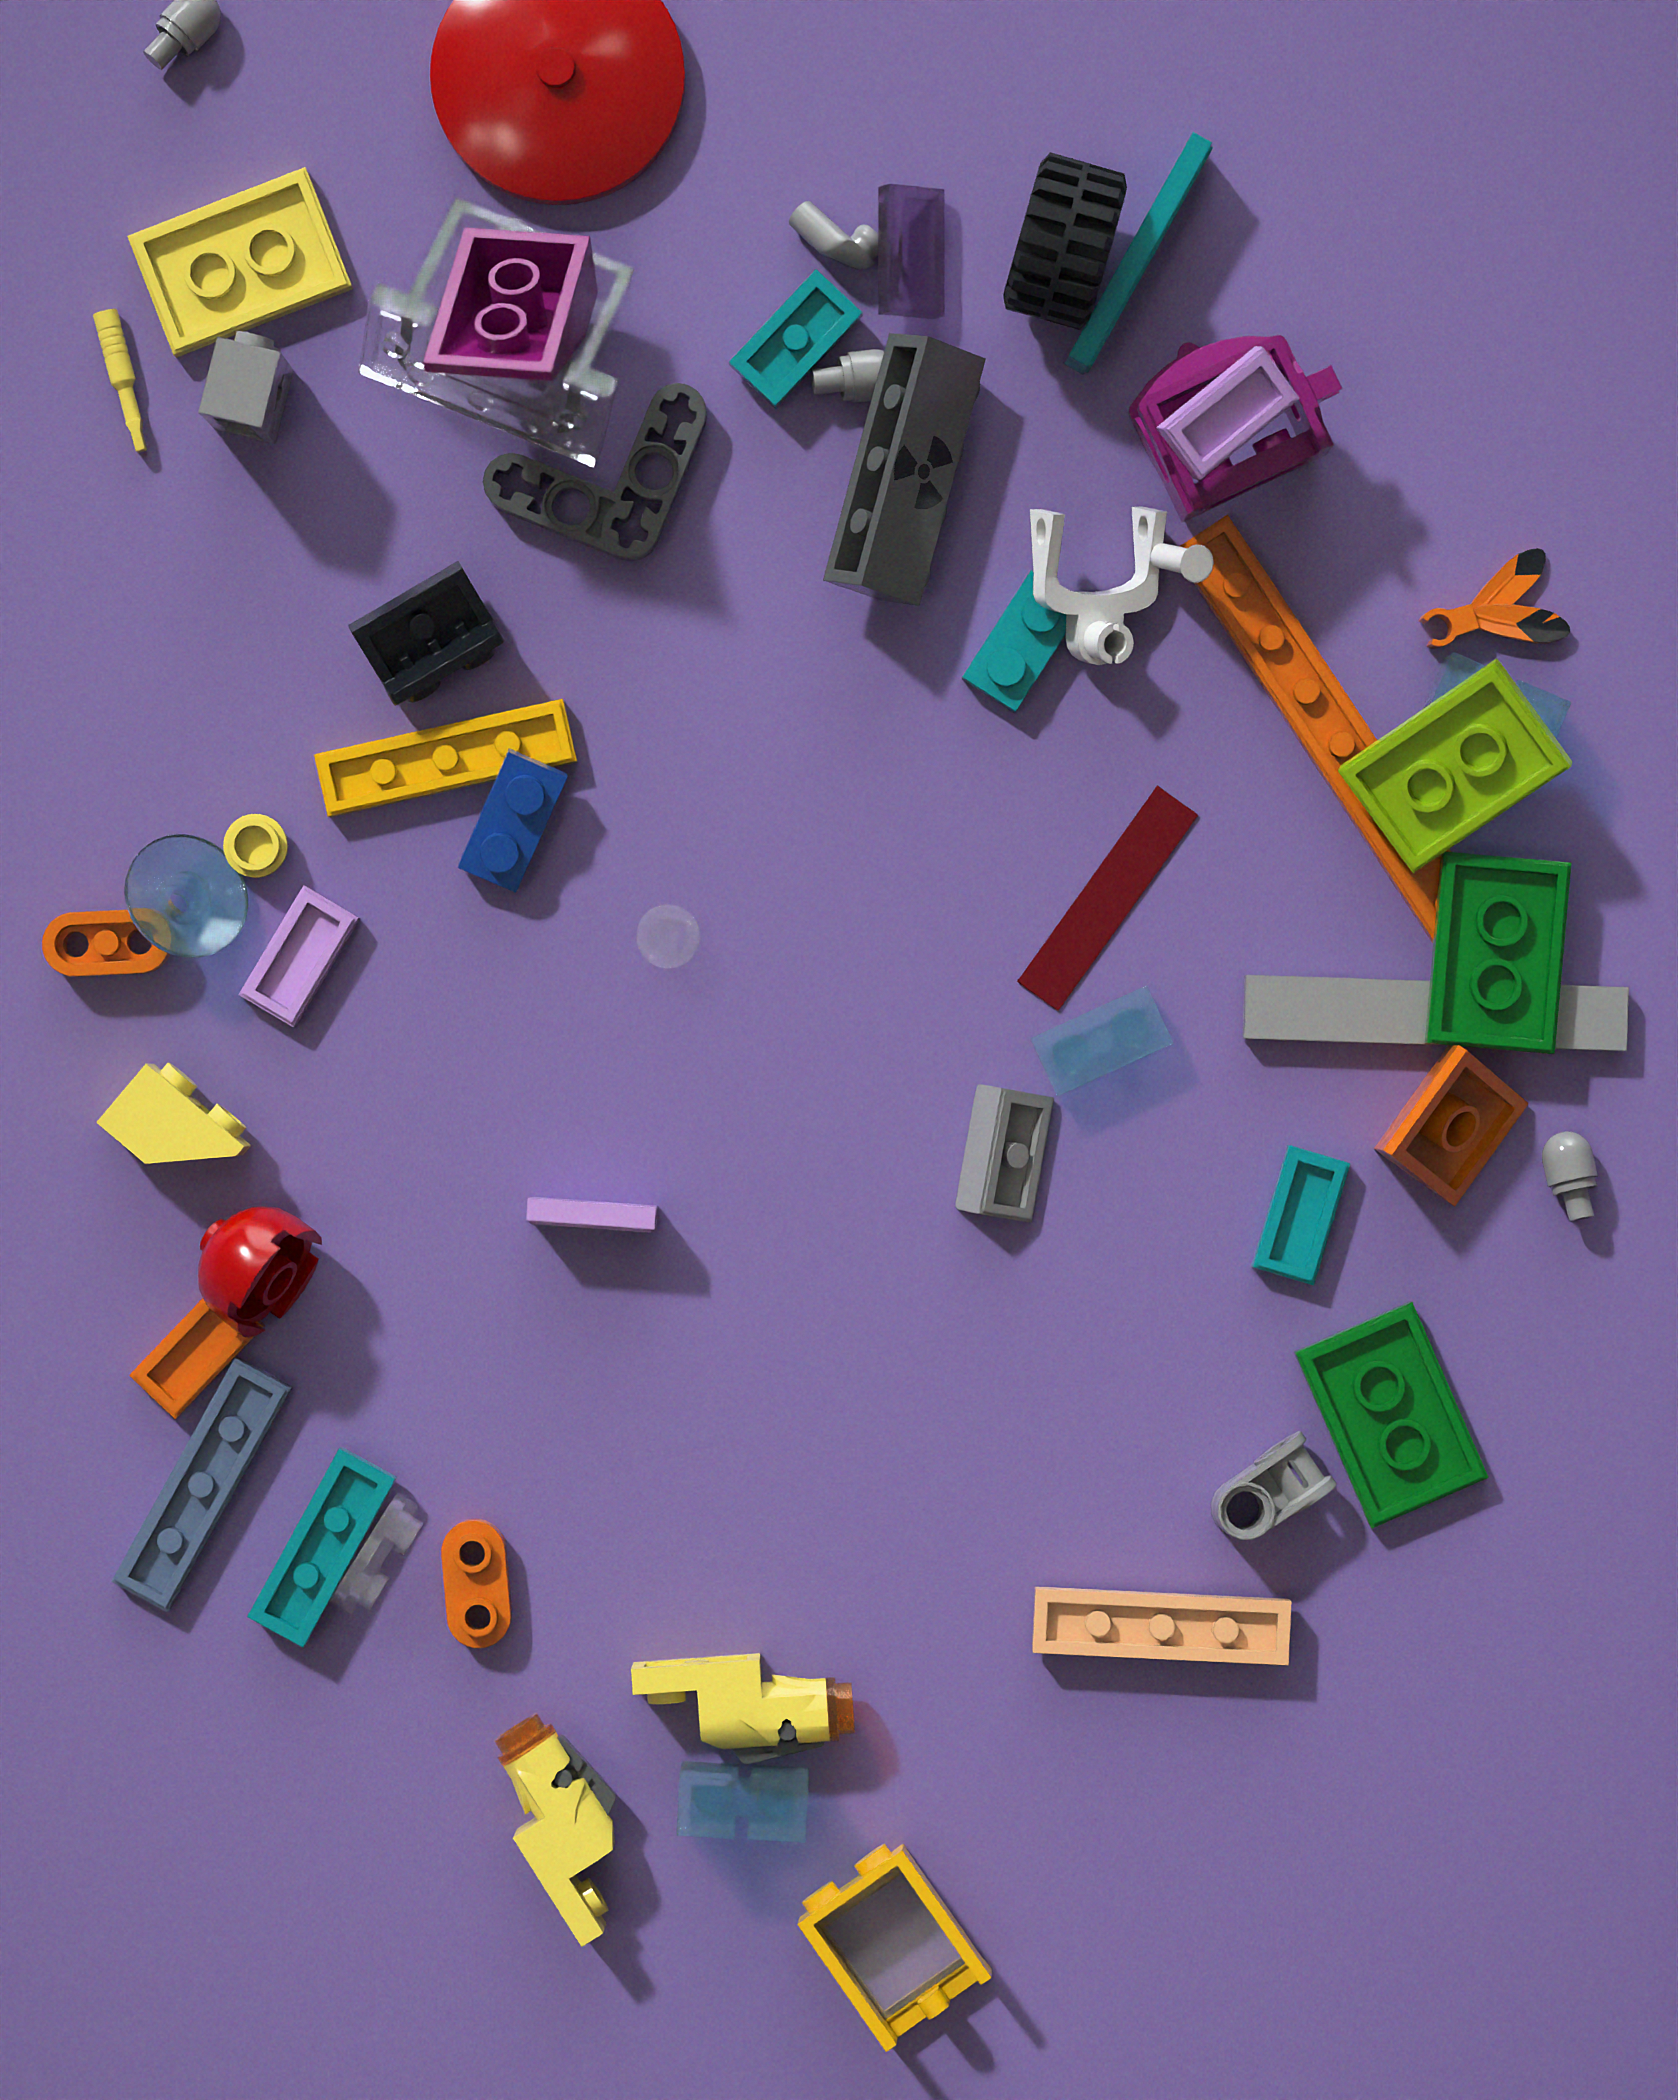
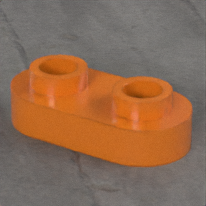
(108, 945)
(476, 1583)

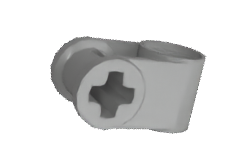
(1274, 1488)

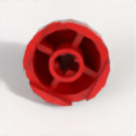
(255, 1266)

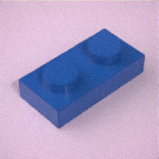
(512, 820)

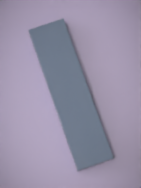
(202, 1484)

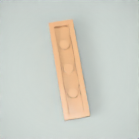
(1161, 1626)

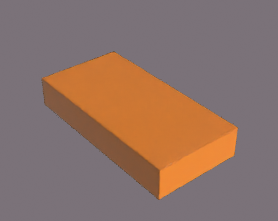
(189, 1359)

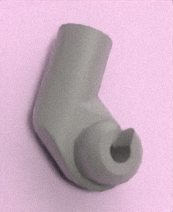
(832, 241)

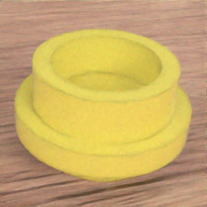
(255, 845)

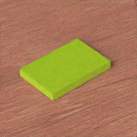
(1455, 765)

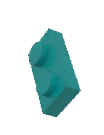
(795, 338)
(1016, 649)

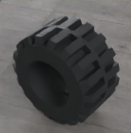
(1065, 241)

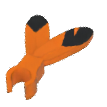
(1495, 609)

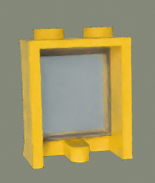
(891, 1943)

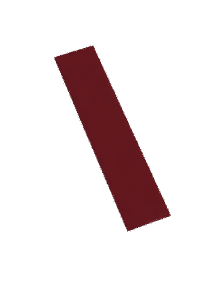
(1107, 898)

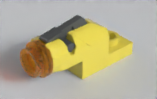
(748, 1714)
(569, 1821)

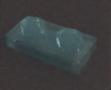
(1101, 1040)

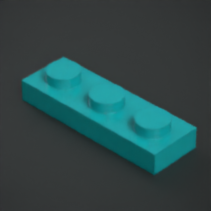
(322, 1547)

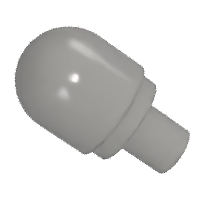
(183, 29)
(852, 377)
(1570, 1172)

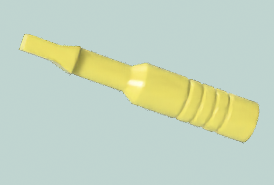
(120, 371)

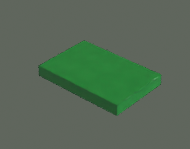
(1498, 952)
(1391, 1414)

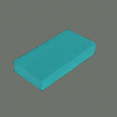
(1300, 1214)

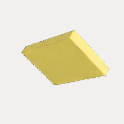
(240, 262)

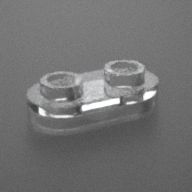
(393, 1532)

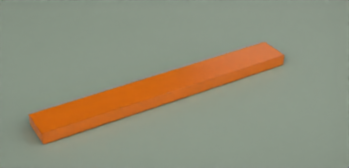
(1303, 694)

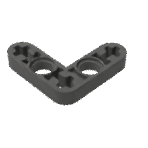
(605, 505)

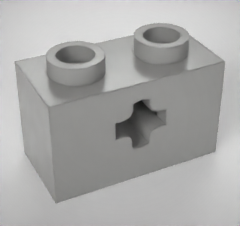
(246, 387)

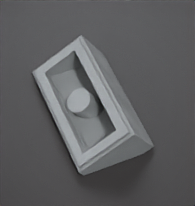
(1004, 1153)

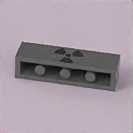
(904, 469)

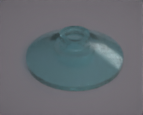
(203, 878)

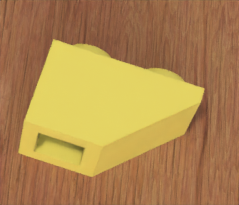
(166, 1124)

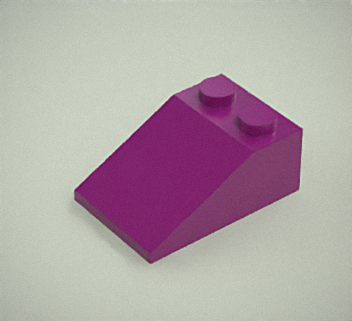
(513, 305)

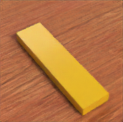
(441, 757)

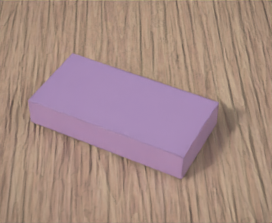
(1228, 412)
(299, 956)
(592, 1214)

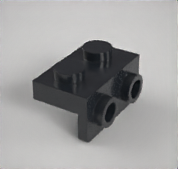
(427, 635)

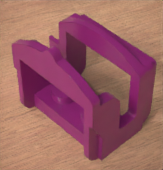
(1275, 453)

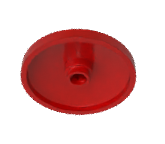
(558, 92)

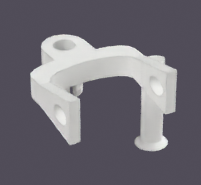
(1096, 618)

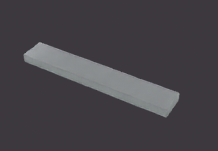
(1397, 1012)

